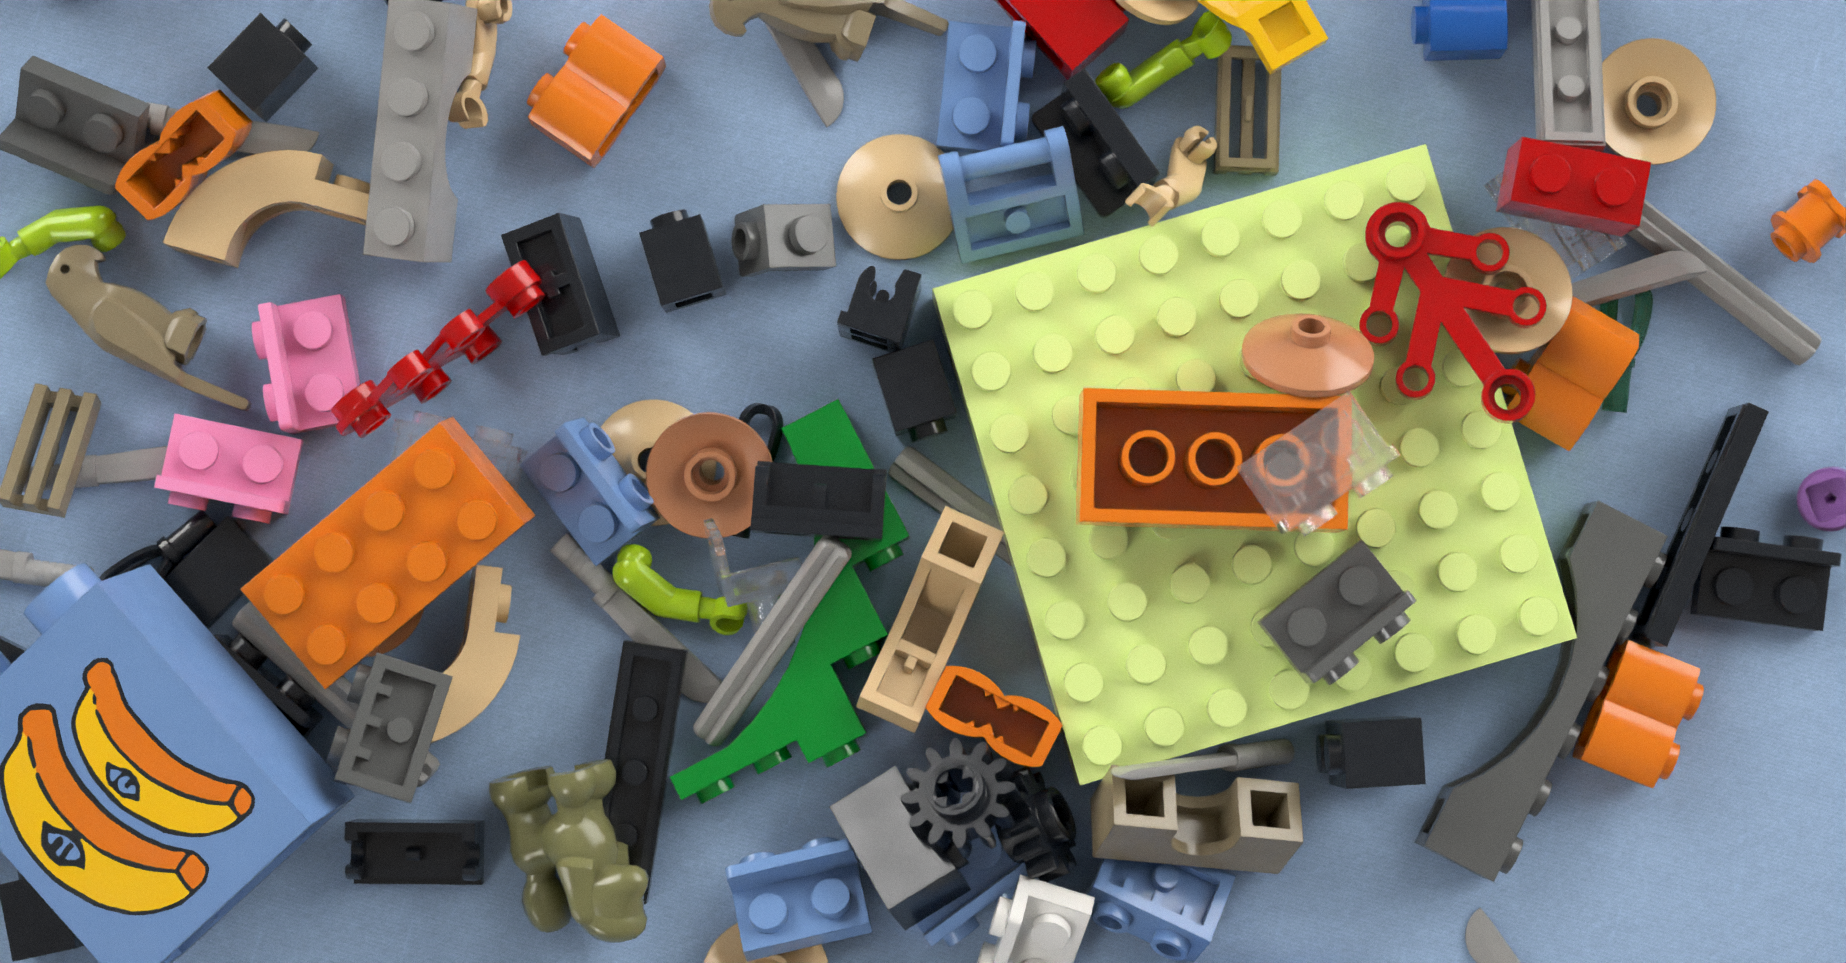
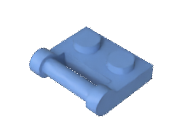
(1014, 213)

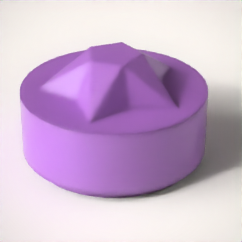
(1823, 499)

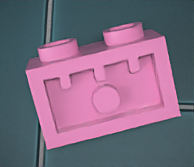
(307, 360)
(229, 466)

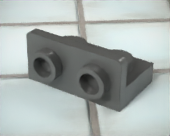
(74, 125)
(1337, 614)
(390, 728)

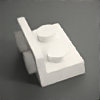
(1038, 924)

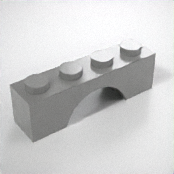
(422, 68)

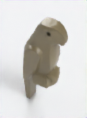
(837, 22)
(132, 322)

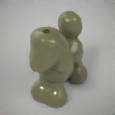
(578, 840)

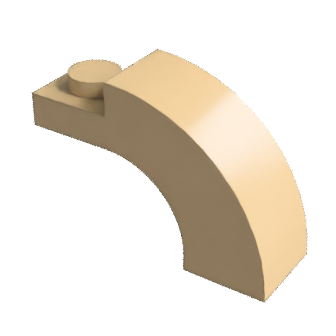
(250, 191)
(930, 619)
(483, 655)

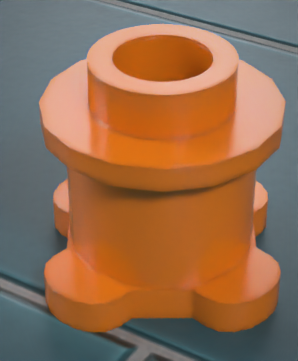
(1808, 223)

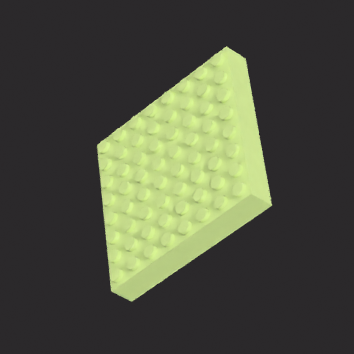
(1157, 627)

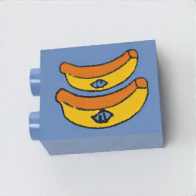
(145, 768)

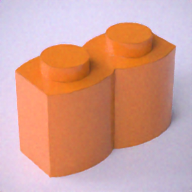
(595, 89)
(189, 146)
(1574, 373)
(1638, 714)
(1009, 724)

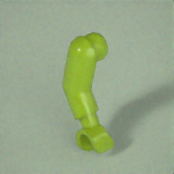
(1127, 88)
(63, 225)
(661, 598)

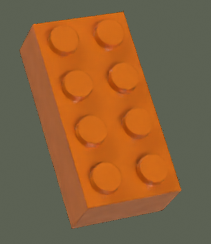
(1176, 456)
(388, 551)

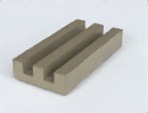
(1246, 163)
(26, 444)

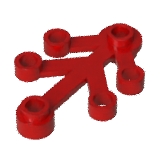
(1445, 302)
(422, 373)

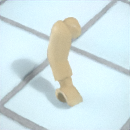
(467, 106)
(1183, 178)

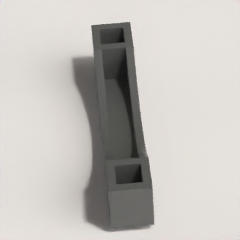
(1601, 576)

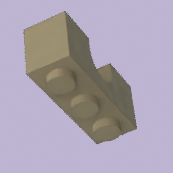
(1241, 829)

